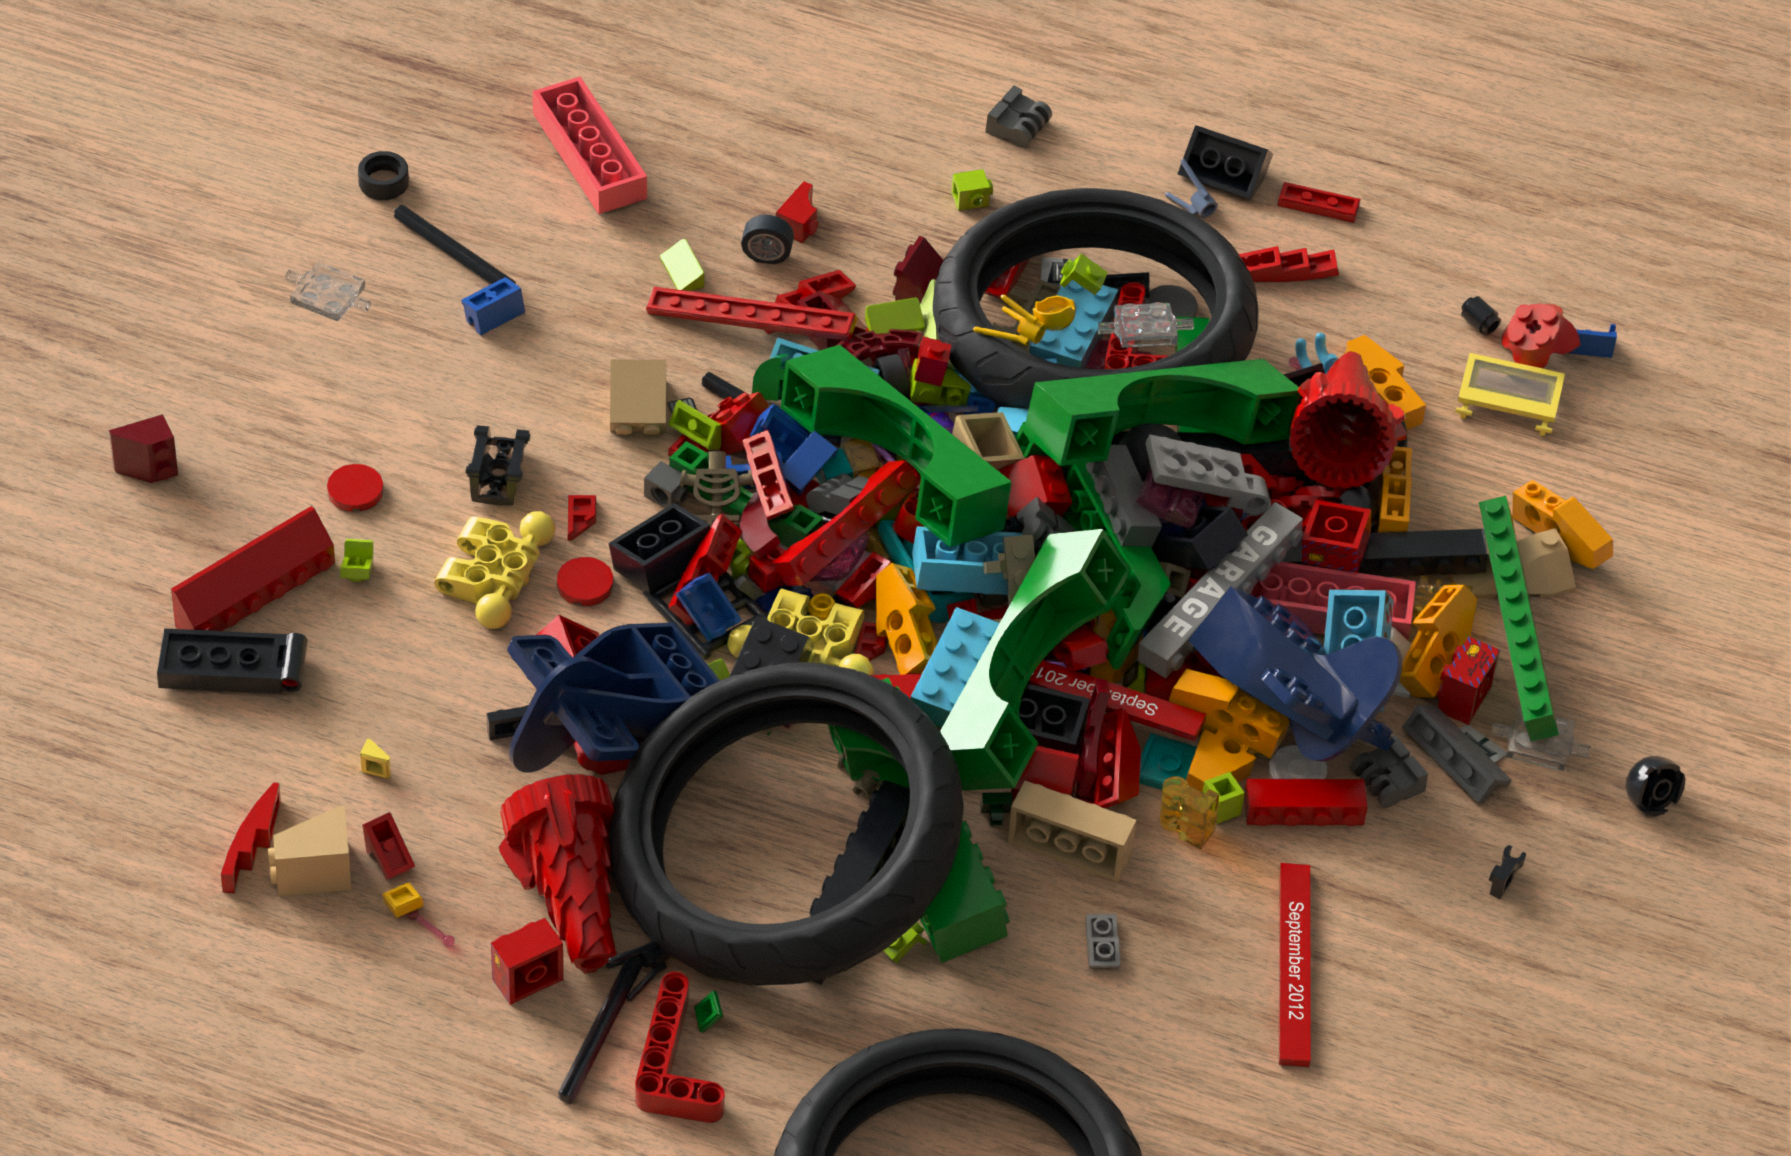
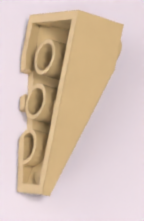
(1544, 564)

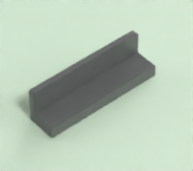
(1455, 751)

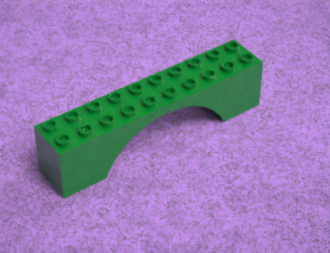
(841, 396)
(1236, 399)
(1064, 588)
(968, 907)

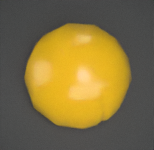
(1055, 312)

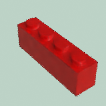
(1305, 802)

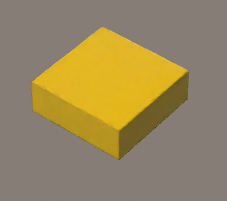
(402, 899)

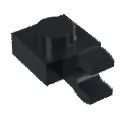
(1503, 875)

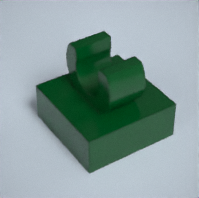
(996, 804)

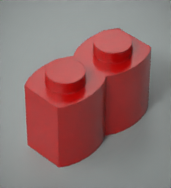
(1081, 649)

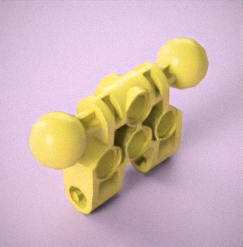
(499, 564)
(841, 625)

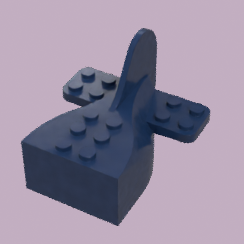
(1284, 665)
(604, 693)

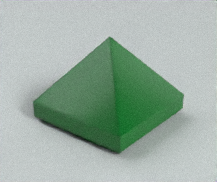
(708, 1011)

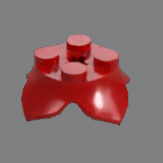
(1551, 334)

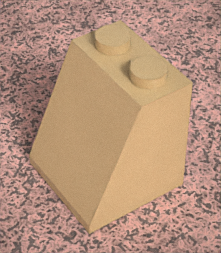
(638, 396)
(989, 438)
(312, 856)

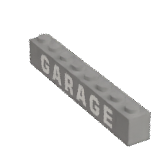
(1266, 544)

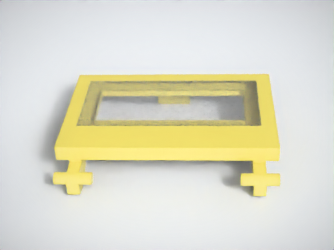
(1511, 389)

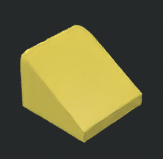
(375, 760)

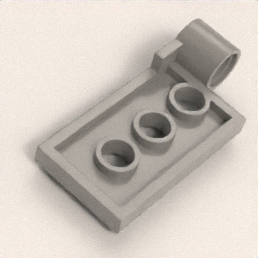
(1186, 464)

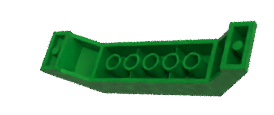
(1146, 581)

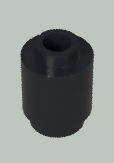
(1480, 315)

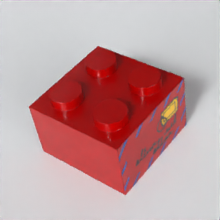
(1336, 536)
(1467, 680)
(527, 960)

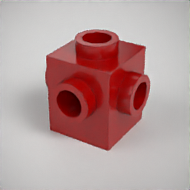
(763, 571)

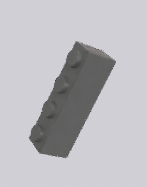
(1119, 487)

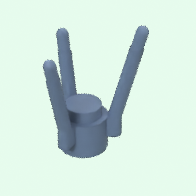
(1201, 200)

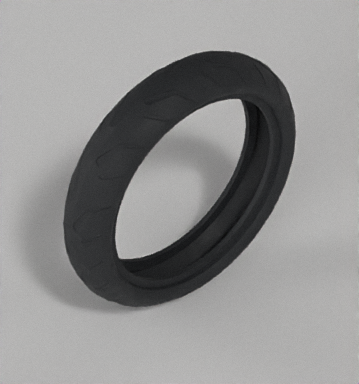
(1086, 220)
(836, 937)
(961, 1064)

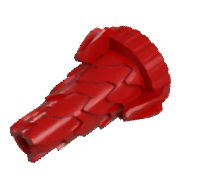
(1343, 426)
(562, 845)

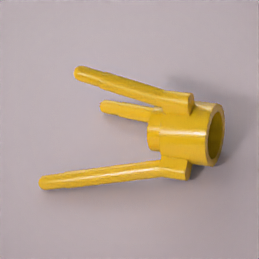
(1029, 326)

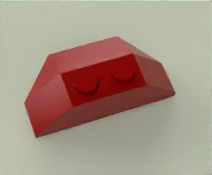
(1116, 762)

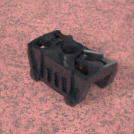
(483, 464)

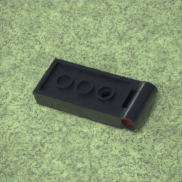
(231, 661)

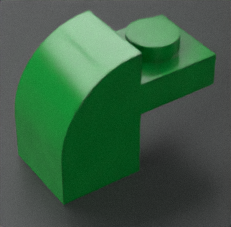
(770, 378)

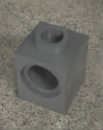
(663, 486)

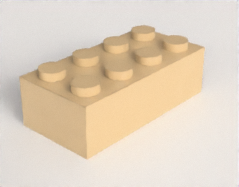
(1071, 831)

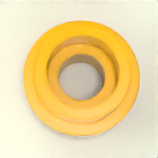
(821, 606)

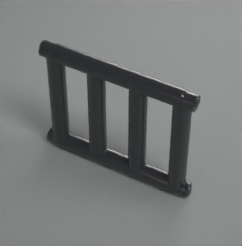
(704, 649)

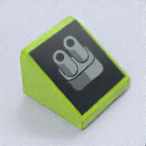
(1135, 677)

